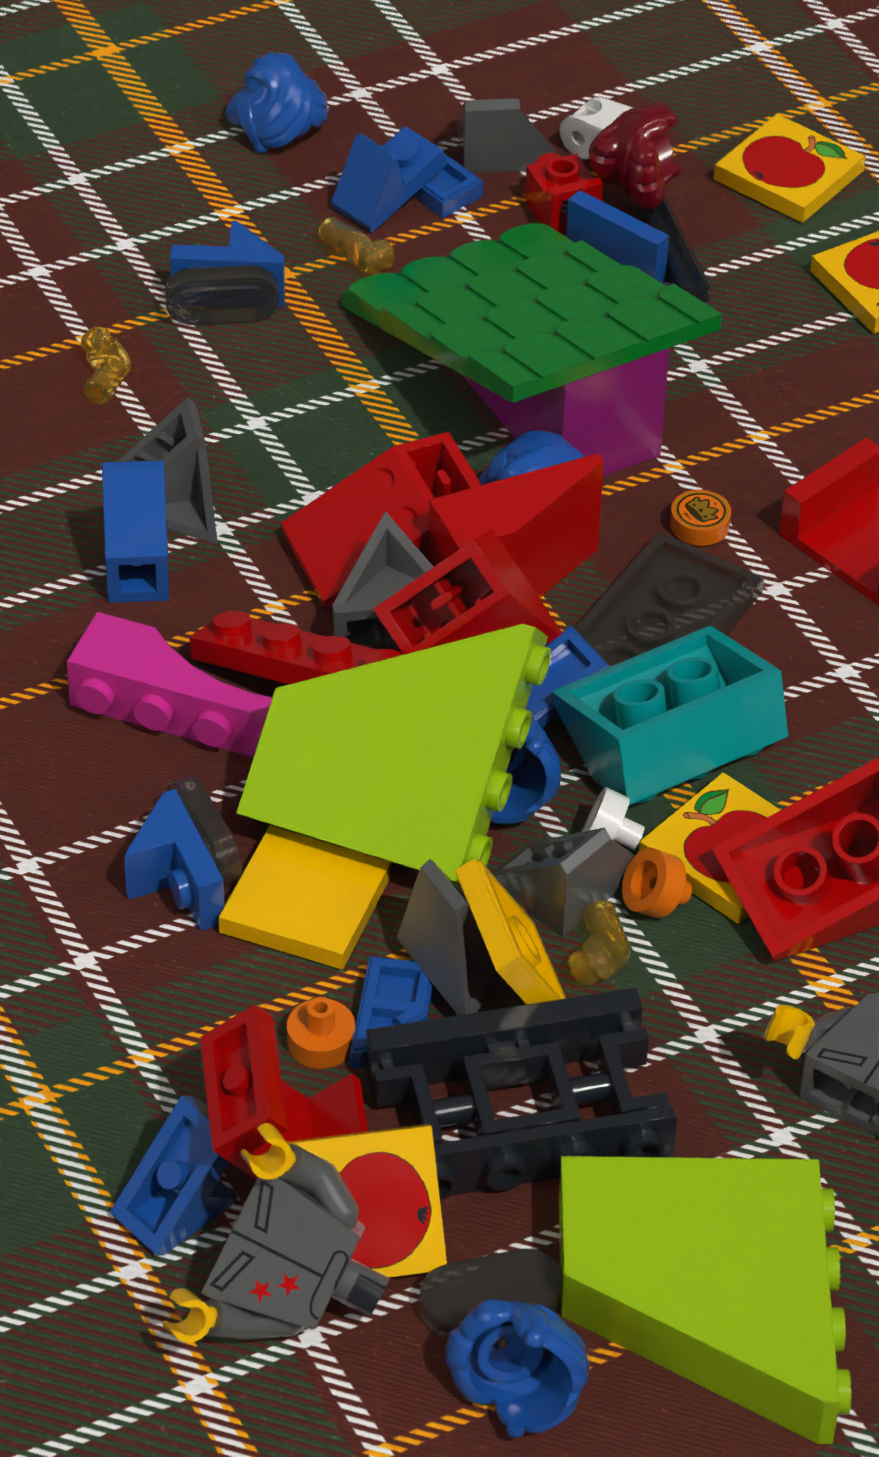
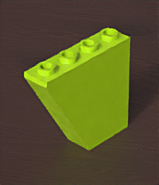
(401, 750)
(712, 1276)

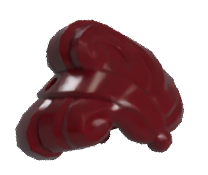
(637, 153)

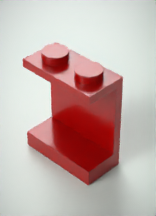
(836, 517)
(248, 1091)

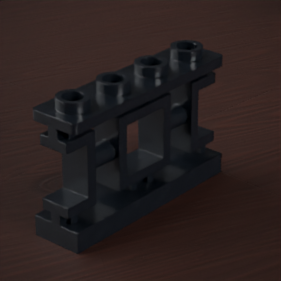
(516, 1049)

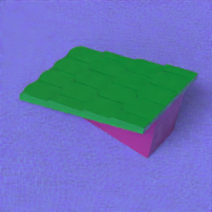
(546, 335)

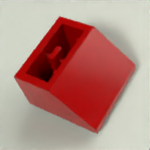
(464, 597)

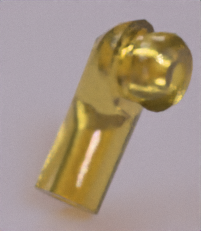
(357, 246)
(107, 360)
(605, 949)

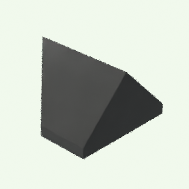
(498, 136)
(182, 447)
(382, 570)
(564, 876)
(447, 941)

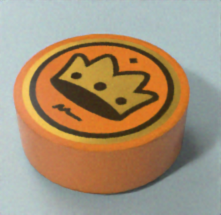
(700, 517)

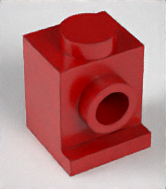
(554, 181)

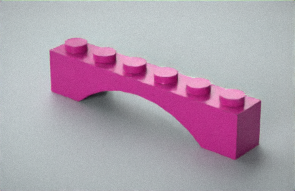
(139, 679)

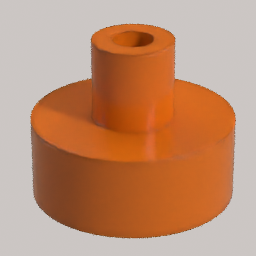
(655, 883)
(320, 1033)

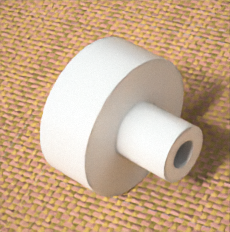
(610, 813)

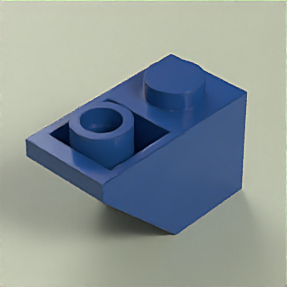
(135, 531)

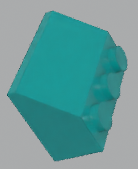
(673, 713)

